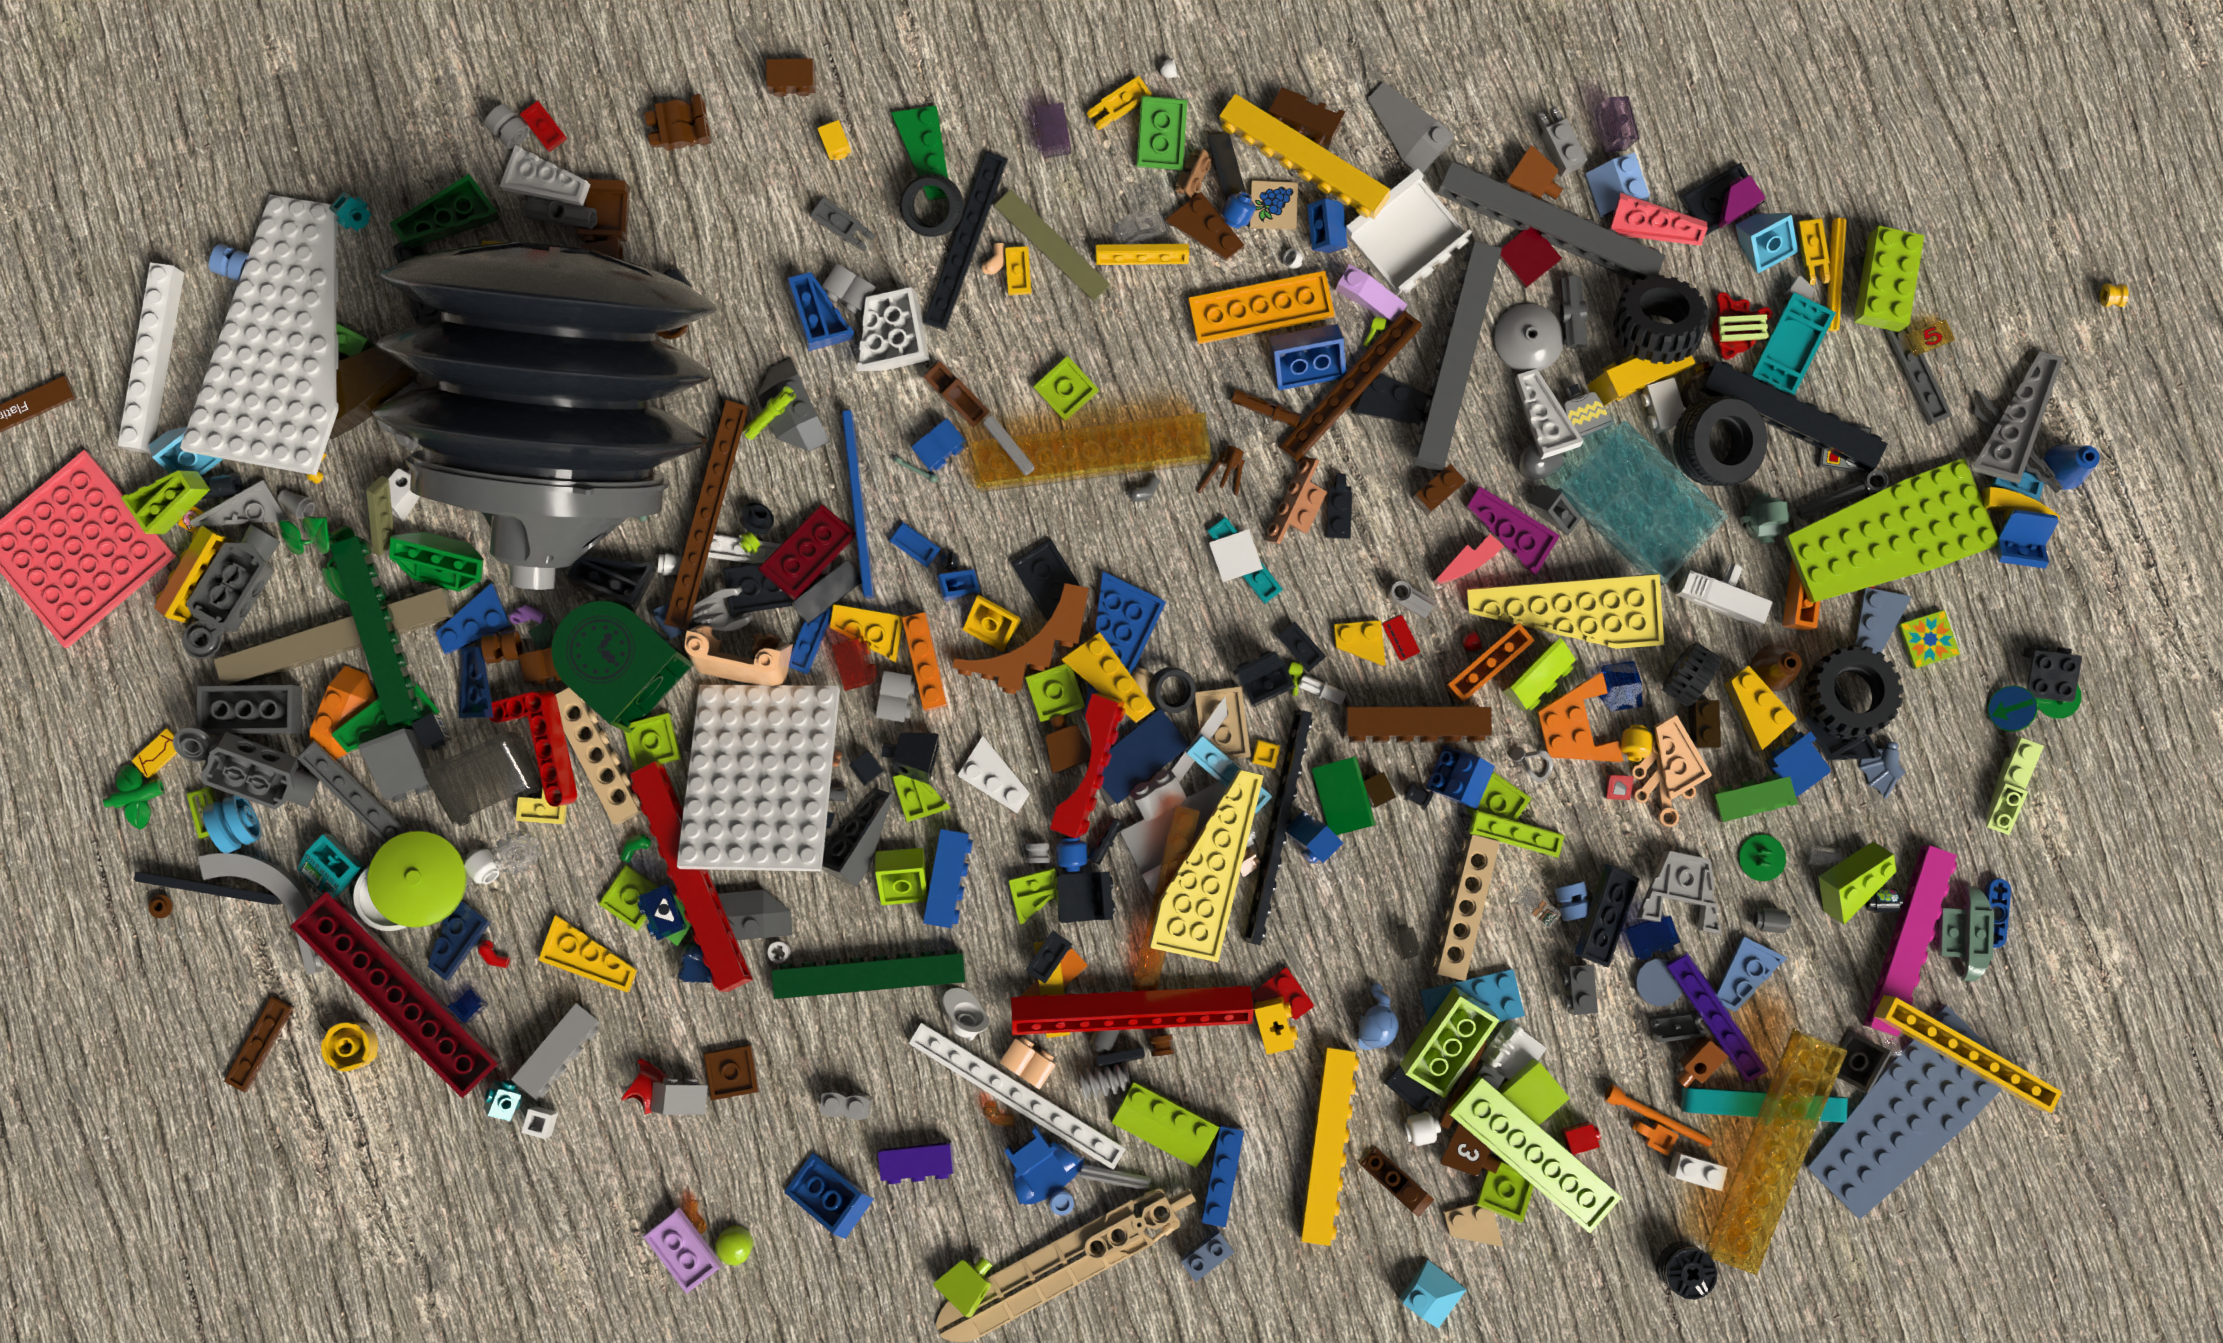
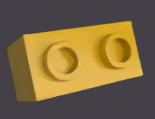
(1276, 1039)

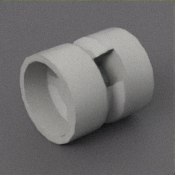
(503, 122)

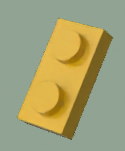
(1018, 270)

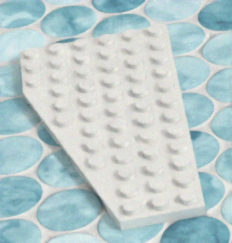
(277, 354)

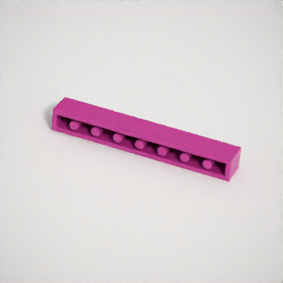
(1913, 931)

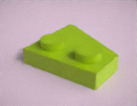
(917, 798)
(1032, 892)

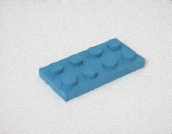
(1494, 990)

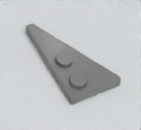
(248, 507)

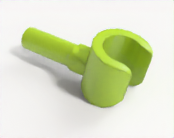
(1377, 324)
(1296, 670)

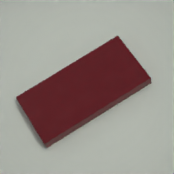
(807, 552)

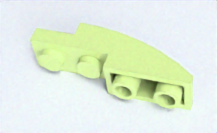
(2011, 785)

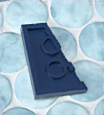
(474, 686)
(457, 939)

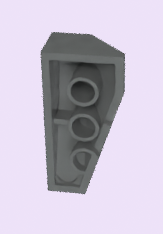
(852, 848)

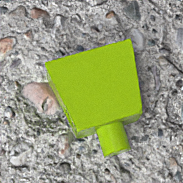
(965, 1285)

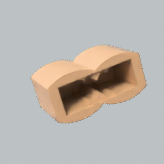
(1028, 1062)

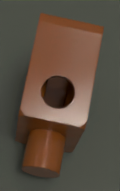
(1535, 175)
(1705, 1052)

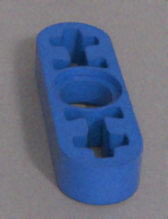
(2004, 906)

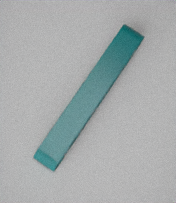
(1746, 1103)

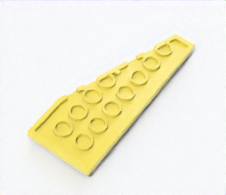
(1597, 610)
(1200, 896)

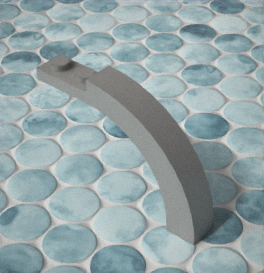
(275, 879)

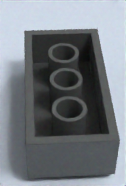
(250, 709)

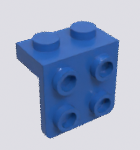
(2025, 538)
(1799, 761)

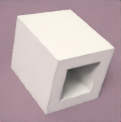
(539, 1122)

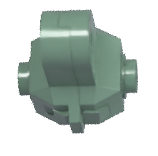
(1766, 518)

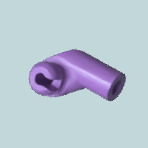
(527, 613)

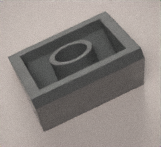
(1862, 1062)

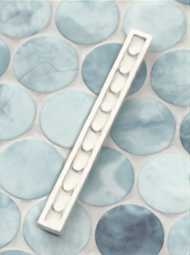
(1017, 1096)

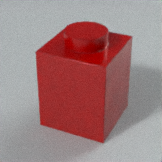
(1581, 1137)

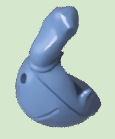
(1379, 1024)

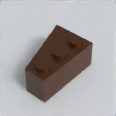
(1307, 118)

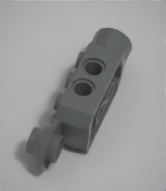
(228, 591)
(246, 768)

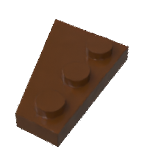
(1206, 226)

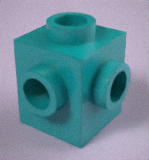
(351, 211)
(502, 1100)

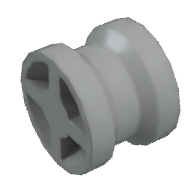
(1037, 853)

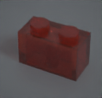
(854, 663)

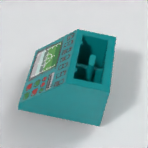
(330, 865)

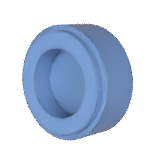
(1061, 1202)

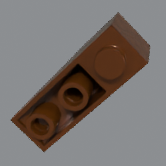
(1397, 1182)

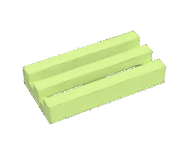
(1739, 319)

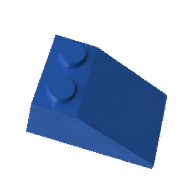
(829, 1196)

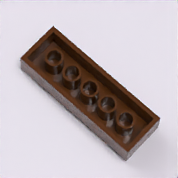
(1417, 722)

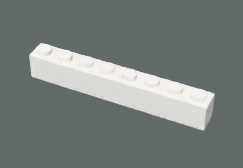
(151, 357)

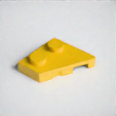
(1361, 640)

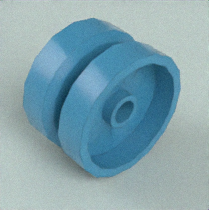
(231, 823)

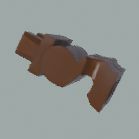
(674, 124)

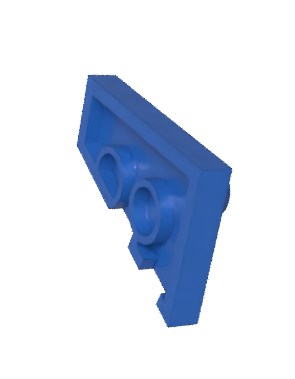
(478, 617)

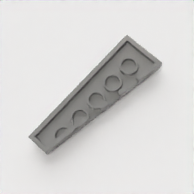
(2015, 434)

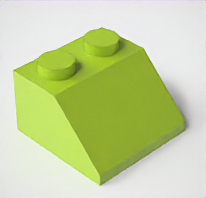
(901, 876)

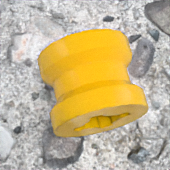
(2114, 295)

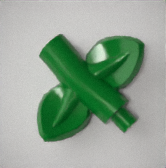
(134, 795)

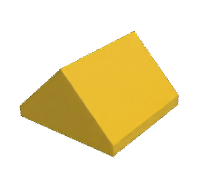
(991, 623)

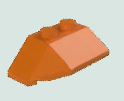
(344, 699)

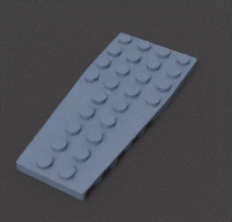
(1901, 1122)

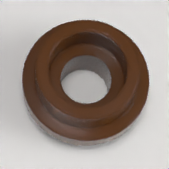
(167, 906)

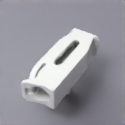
(1724, 596)

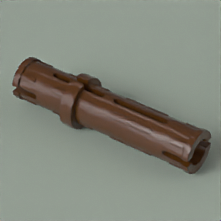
(1266, 408)

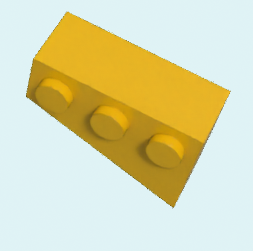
(1759, 708)

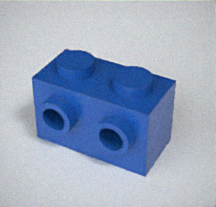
(1327, 226)

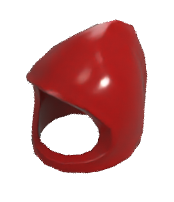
(643, 1084)

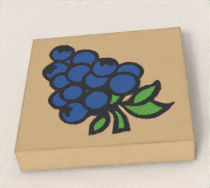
(1274, 205)

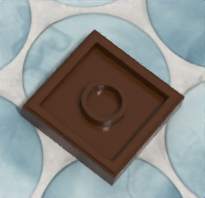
(731, 1072)

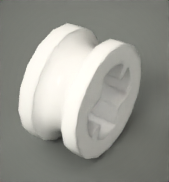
(772, 956)

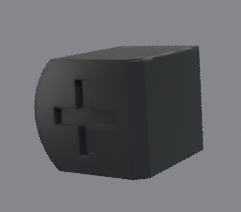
(867, 768)

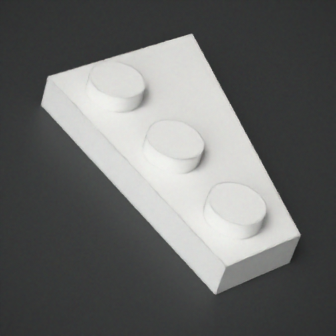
(992, 776)

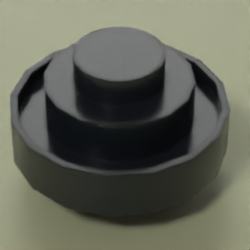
(756, 518)

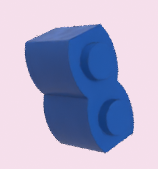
(939, 445)

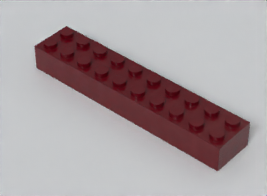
(396, 993)

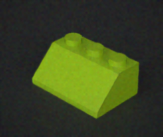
(1540, 675)

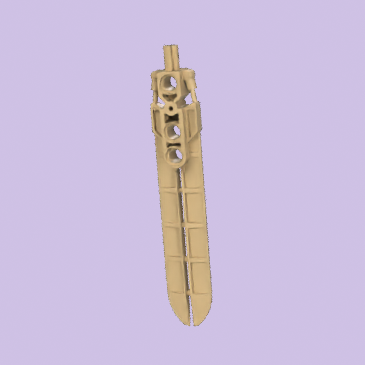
(1072, 1273)

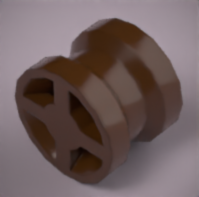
(1161, 1045)

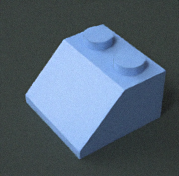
(1613, 178)

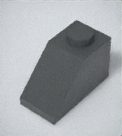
(1555, 509)

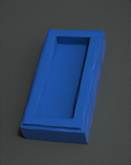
(914, 545)

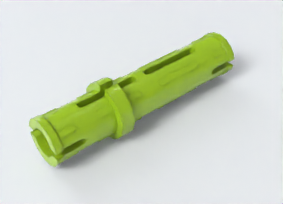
(774, 407)

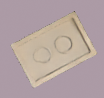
(1232, 733)

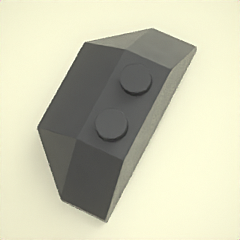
(799, 422)
(756, 915)

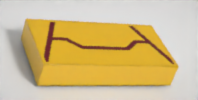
(156, 754)

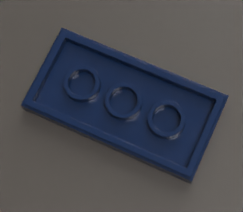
(1142, 755)

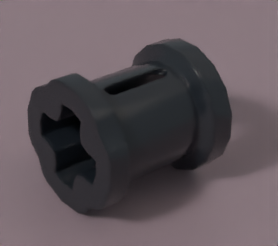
(1418, 795)

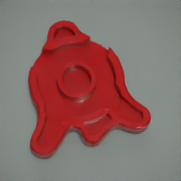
(1725, 308)

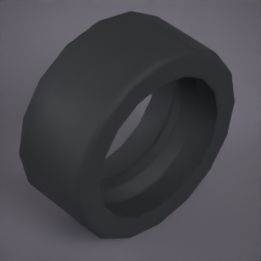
(1188, 692)

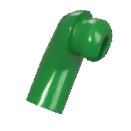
(632, 844)

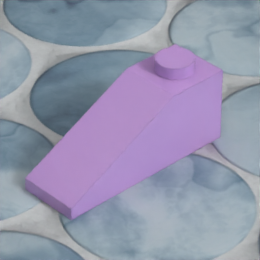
(1370, 294)

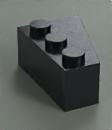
(613, 580)

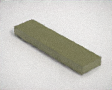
(380, 515)

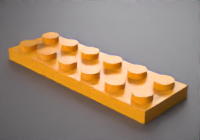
(1261, 307)

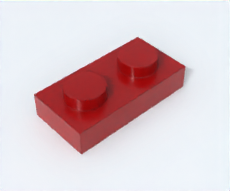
(543, 126)

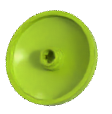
(417, 879)

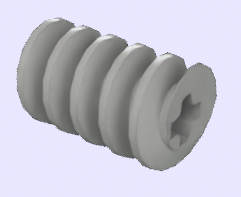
(1105, 1080)

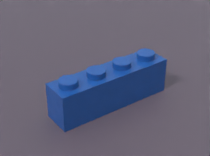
(946, 879)
(1222, 1175)

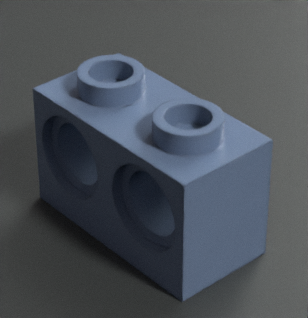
(1207, 1255)

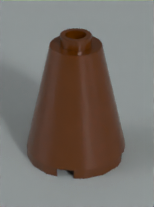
(1776, 666)

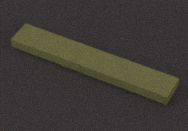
(1052, 245)

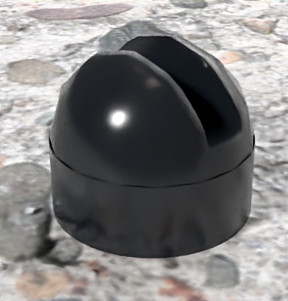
(955, 561)

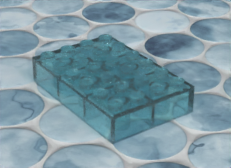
(1642, 503)

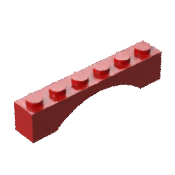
(1102, 718)

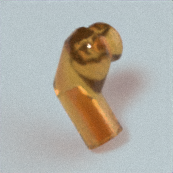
(995, 1117)
(691, 1213)

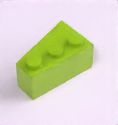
(166, 500)
(1855, 881)

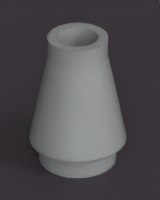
(299, 505)

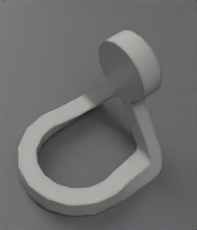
(1519, 755)

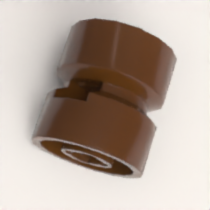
(497, 647)

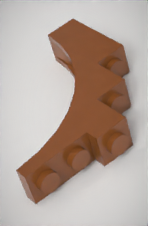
(1011, 667)

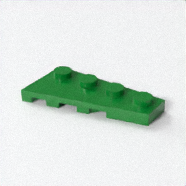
(924, 144)
(373, 724)

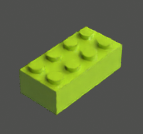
(1889, 278)
(1449, 1042)

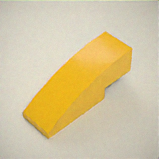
(2008, 500)

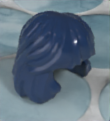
(692, 965)

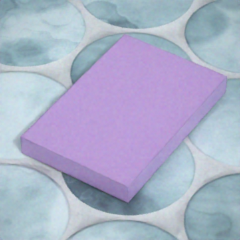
(682, 1250)

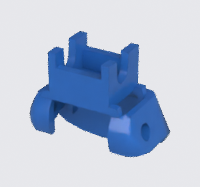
(1042, 1167)

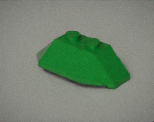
(437, 560)

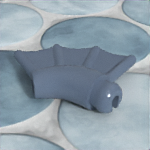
(1885, 770)

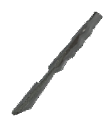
(1991, 416)

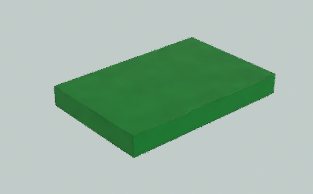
(1343, 796)

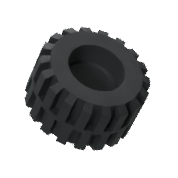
(1691, 674)

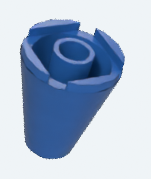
(2071, 463)

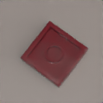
(1529, 256)

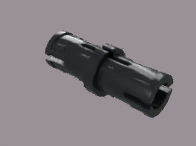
(1105, 841)

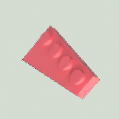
(1649, 221)

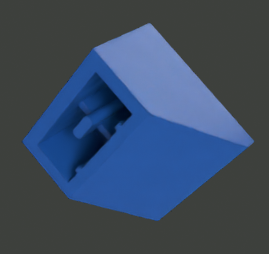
(1460, 777)

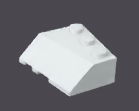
(892, 332)

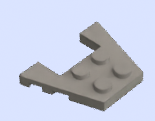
(1684, 880)

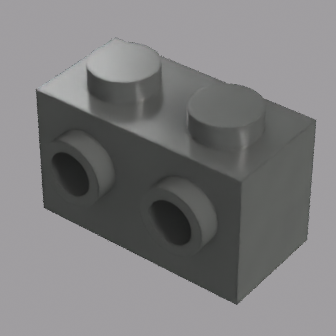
(1580, 989)

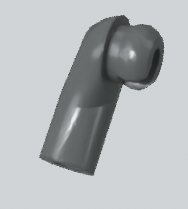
(1145, 492)

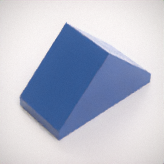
(958, 584)

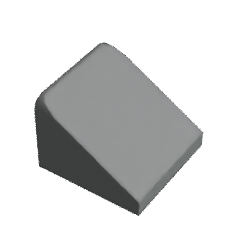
(1800, 287)

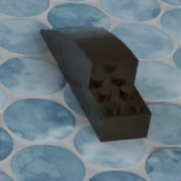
(365, 383)

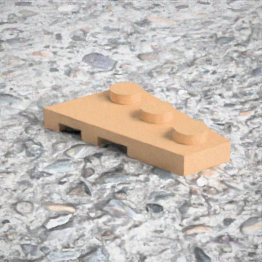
(1679, 757)

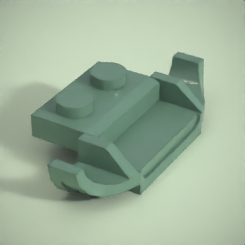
(1968, 933)

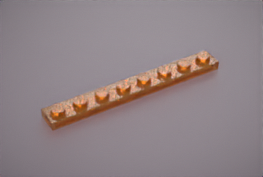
(1177, 846)

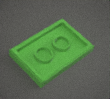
(1161, 133)

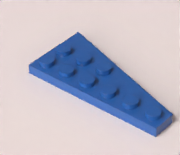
(1125, 621)

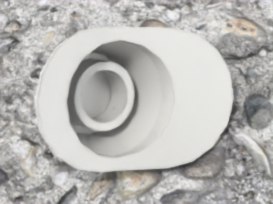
(965, 1013)

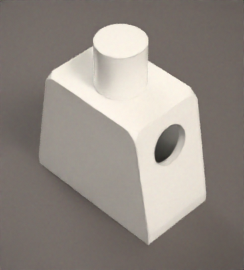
(401, 497)

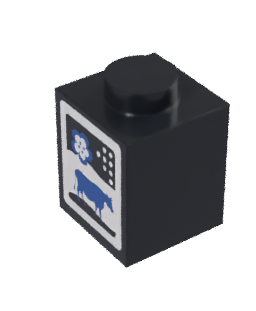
(431, 732)

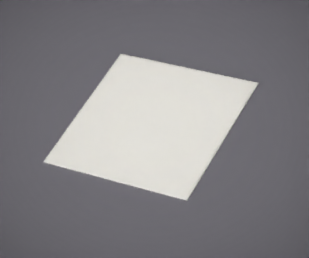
(1235, 555)

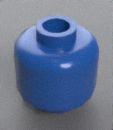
(1238, 210)
(1071, 853)

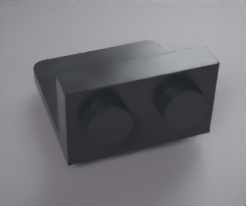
(2053, 673)
(1264, 677)
(1084, 897)

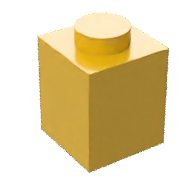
(834, 140)

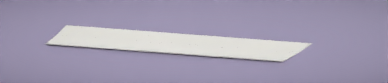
(1208, 731)

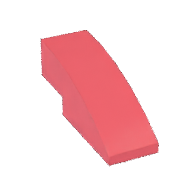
(1470, 560)

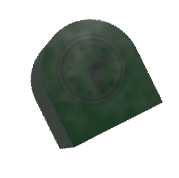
(616, 661)

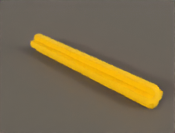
(1836, 270)

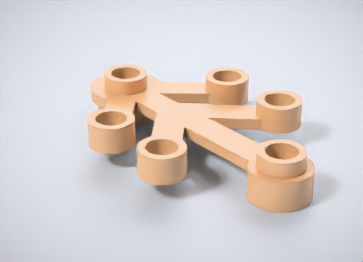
(1657, 777)

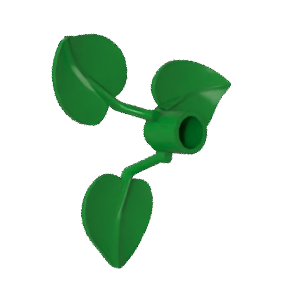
(317, 532)

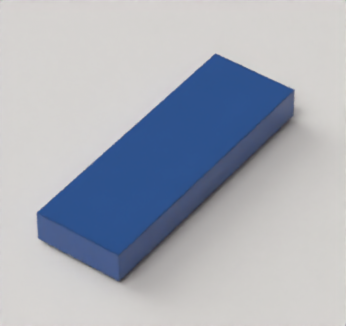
(809, 642)

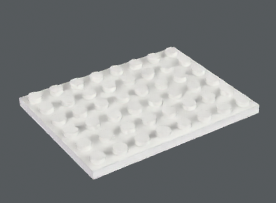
(759, 778)

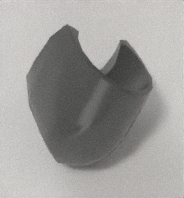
(1534, 467)

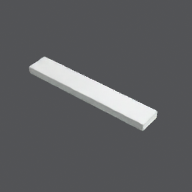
(729, 549)

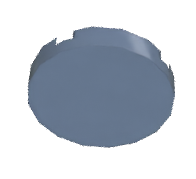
(1656, 983)

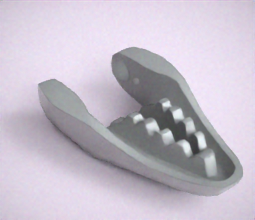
(713, 612)

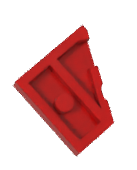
(1285, 985)

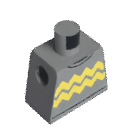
(1586, 412)

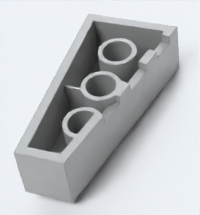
(556, 1052)

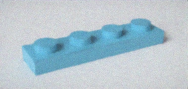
(1220, 765)

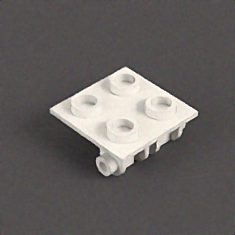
(1512, 1050)

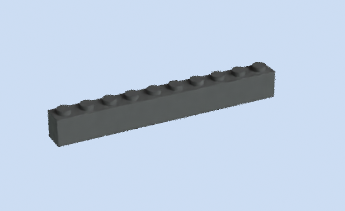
(1558, 226)
(1457, 356)

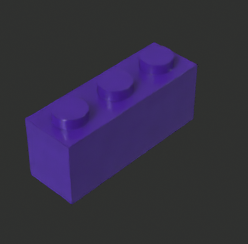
(916, 1162)

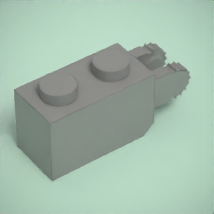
(1561, 143)

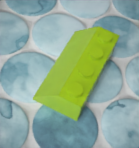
(1165, 1124)

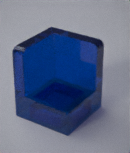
(468, 1006)

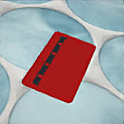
(1401, 638)

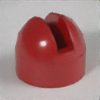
(1471, 642)

